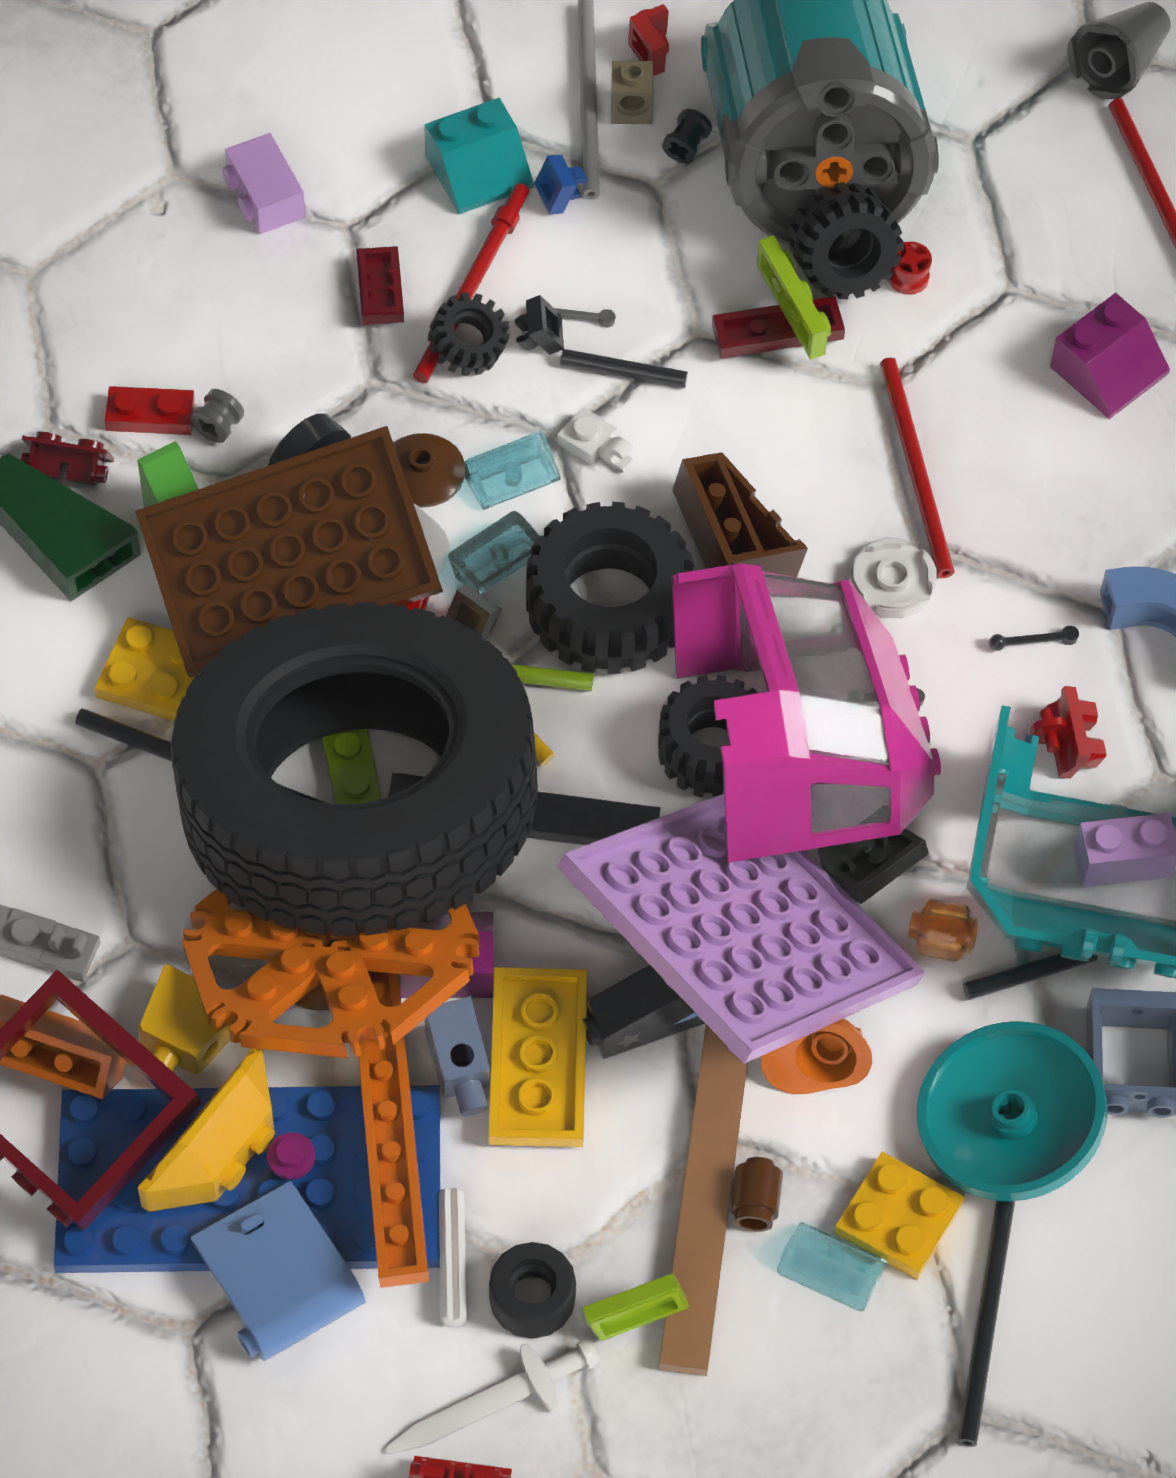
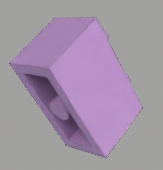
(264, 183)
(1125, 849)

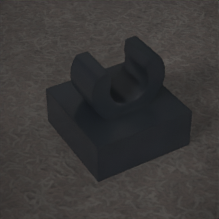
(543, 326)

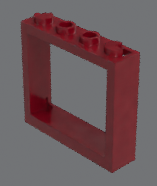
(181, 1096)

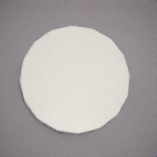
(894, 577)

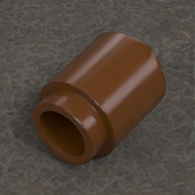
(756, 1194)

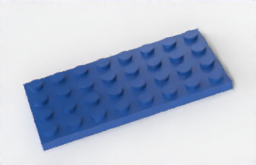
(335, 1189)

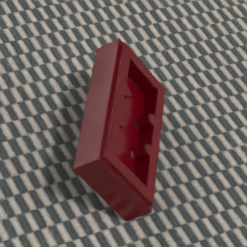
(380, 285)

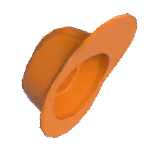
(820, 1061)

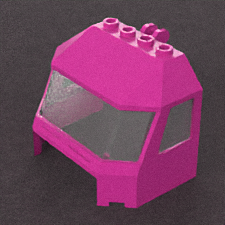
(838, 733)

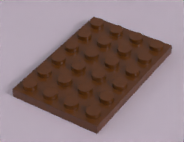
(288, 541)

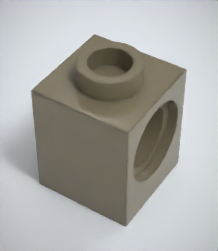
(632, 92)

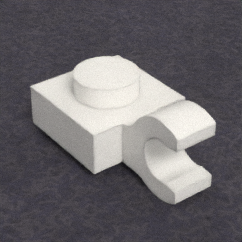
(594, 438)

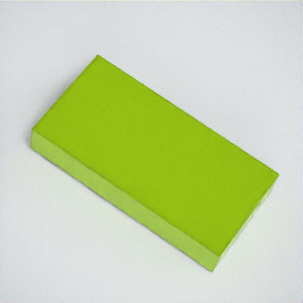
(635, 1307)

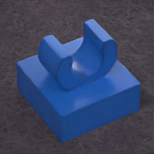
(558, 183)

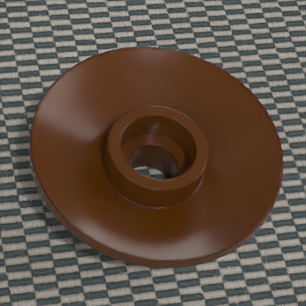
(440, 477)

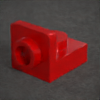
(648, 36)

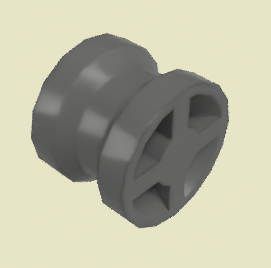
(217, 415)

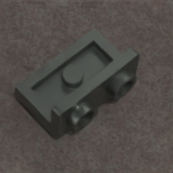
(872, 864)

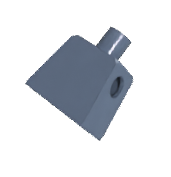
(456, 1040)

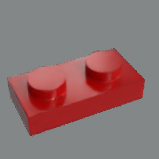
(149, 410)

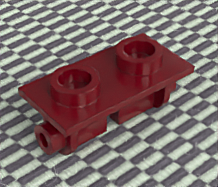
(83, 459)

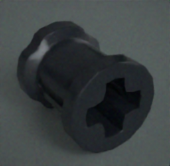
(687, 135)

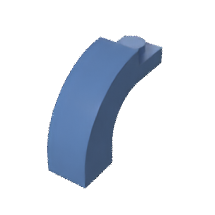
(1139, 598)

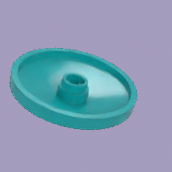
(1012, 1111)

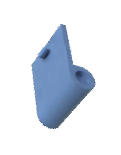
(281, 1276)

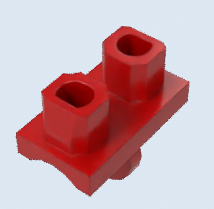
(1064, 732)

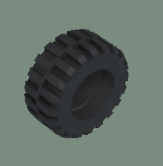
(603, 540)

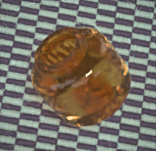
(944, 930)

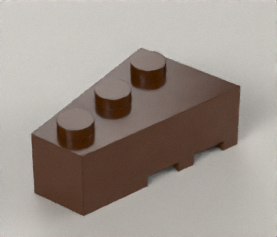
(729, 519)

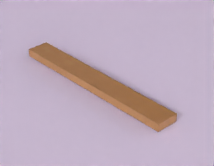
(705, 1206)

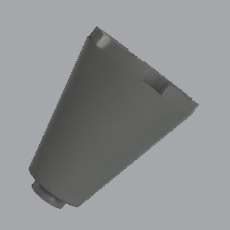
(1118, 48)

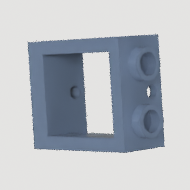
(1134, 1010)

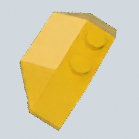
(216, 1143)

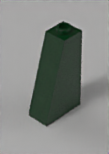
(62, 530)

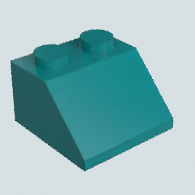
(477, 155)

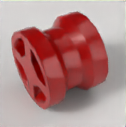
(919, 261)

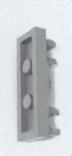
(46, 943)

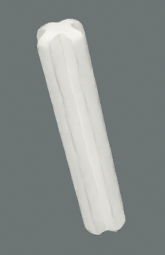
(452, 1257)

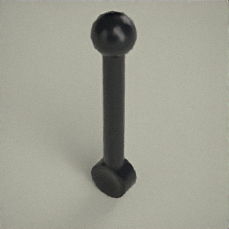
(1068, 636)

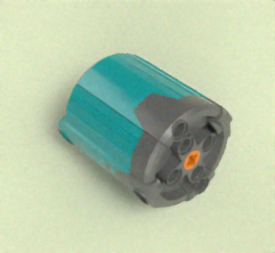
(824, 107)

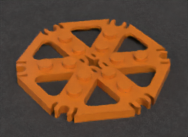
(302, 962)

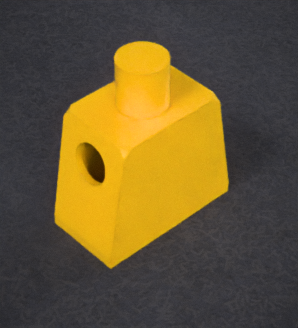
(177, 1026)

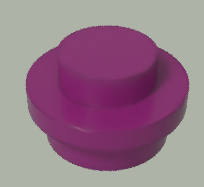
(291, 1156)

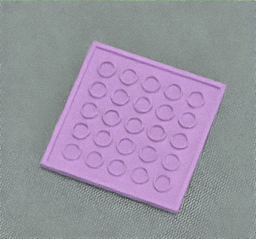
(746, 943)

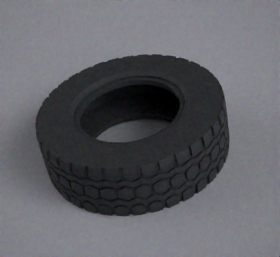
(371, 860)

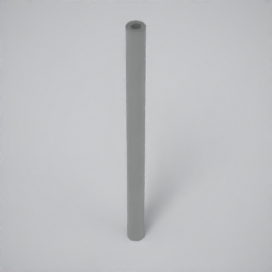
(588, 98)

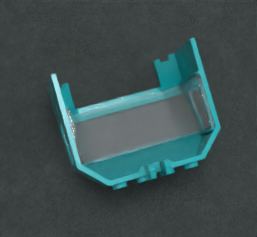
(1030, 879)

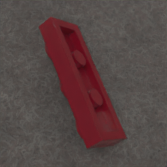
(767, 329)

